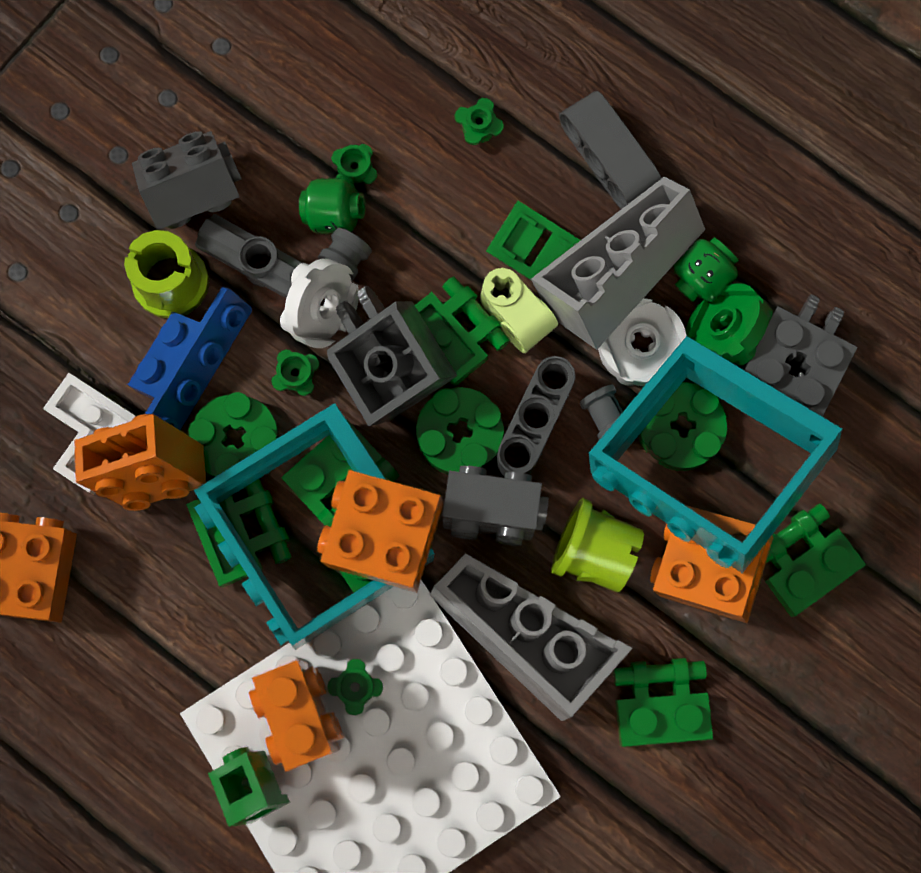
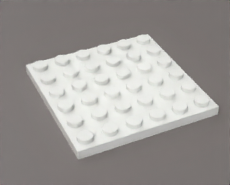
(419, 773)

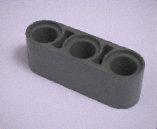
(609, 148)
(542, 399)

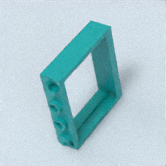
(749, 396)
(325, 423)

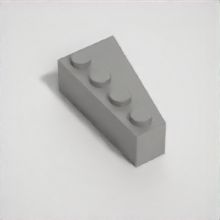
(620, 261)
(535, 641)

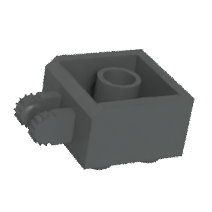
(388, 337)
(811, 351)

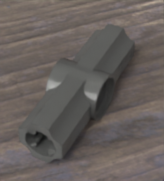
(238, 250)

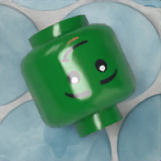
(331, 205)
(705, 270)

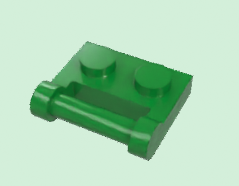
(322, 468)

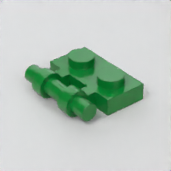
(456, 343)
(273, 536)
(816, 570)
(662, 718)

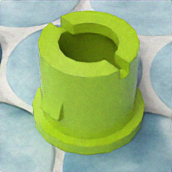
(179, 291)
(597, 548)

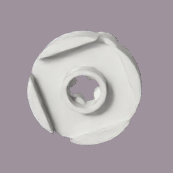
(310, 285)
(630, 364)

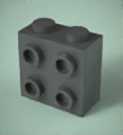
(186, 179)
(493, 506)

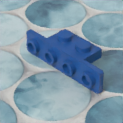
(188, 357)

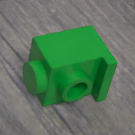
(246, 787)

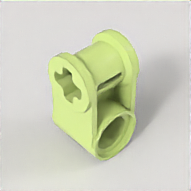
(521, 314)

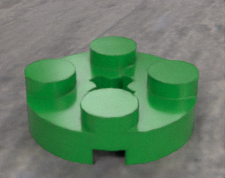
(747, 321)
(448, 409)
(226, 413)
(701, 442)

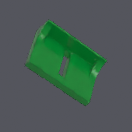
(520, 235)

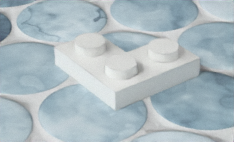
(85, 412)

